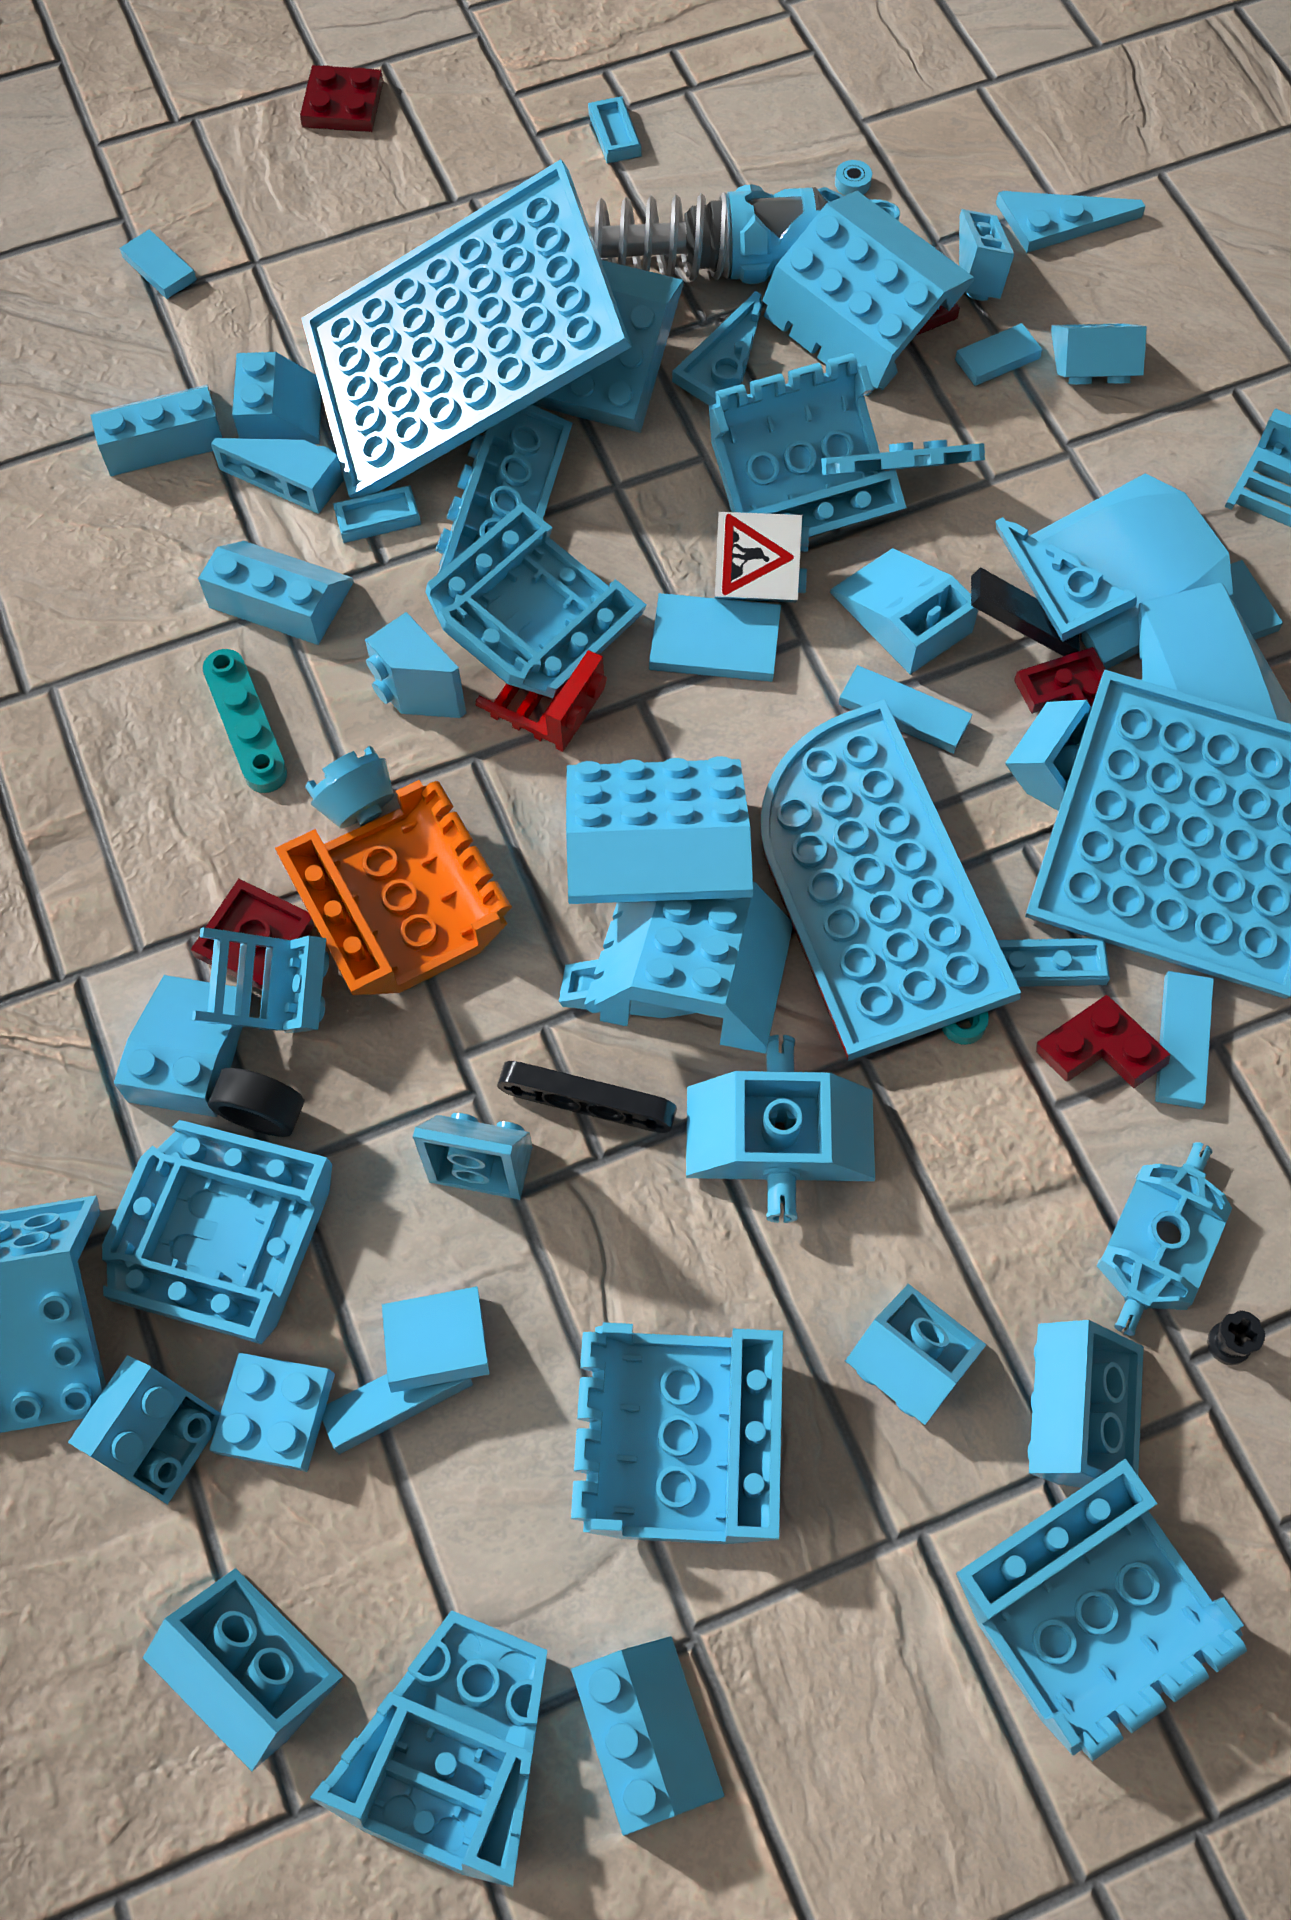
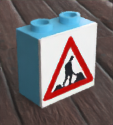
(760, 557)

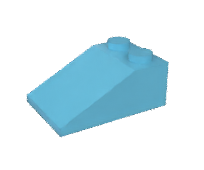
(174, 1059)
(474, 1154)

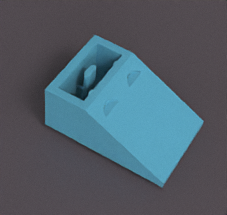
(908, 607)

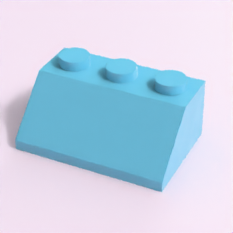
(156, 430)
(274, 590)
(1084, 1402)
(241, 1667)
(647, 1734)

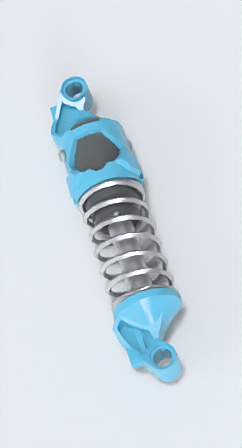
(732, 236)

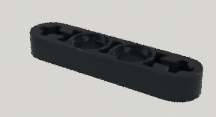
(587, 1096)

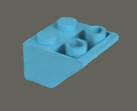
(146, 1429)

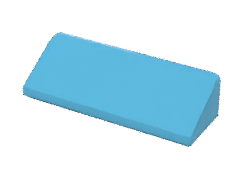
(375, 1409)

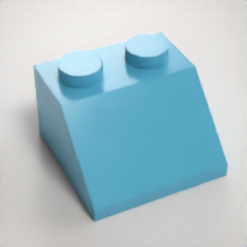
(1099, 351)
(275, 398)
(414, 671)
(1049, 750)
(915, 1353)

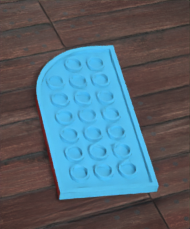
(877, 887)

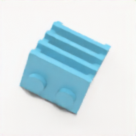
(1272, 459)
(290, 982)

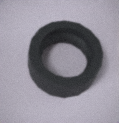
(256, 1102)

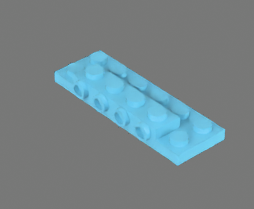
(510, 466)

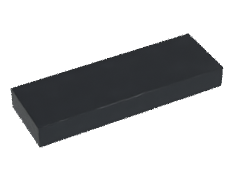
(1017, 611)

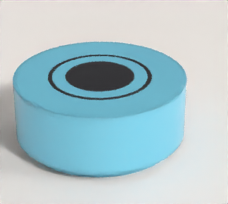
(853, 176)

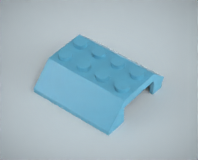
(860, 286)
(779, 432)
(696, 958)
(680, 1436)
(1099, 1614)

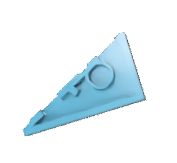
(1055, 218)
(722, 356)
(903, 456)
(1067, 591)

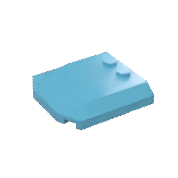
(1143, 541)
(528, 604)
(215, 1230)

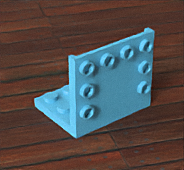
(46, 1329)

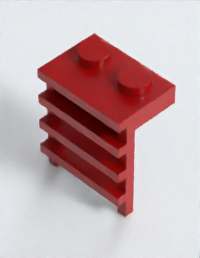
(565, 711)

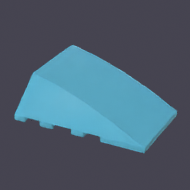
(1205, 649)
(449, 1753)

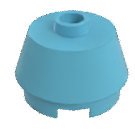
(353, 789)

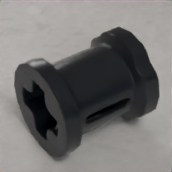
(1250, 1335)

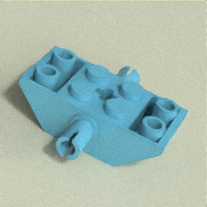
(823, 1138)

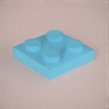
(272, 1412)

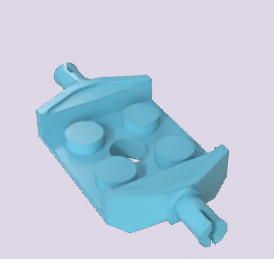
(1144, 1265)

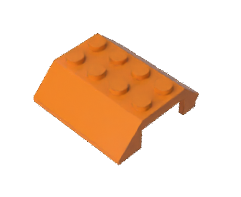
(398, 893)

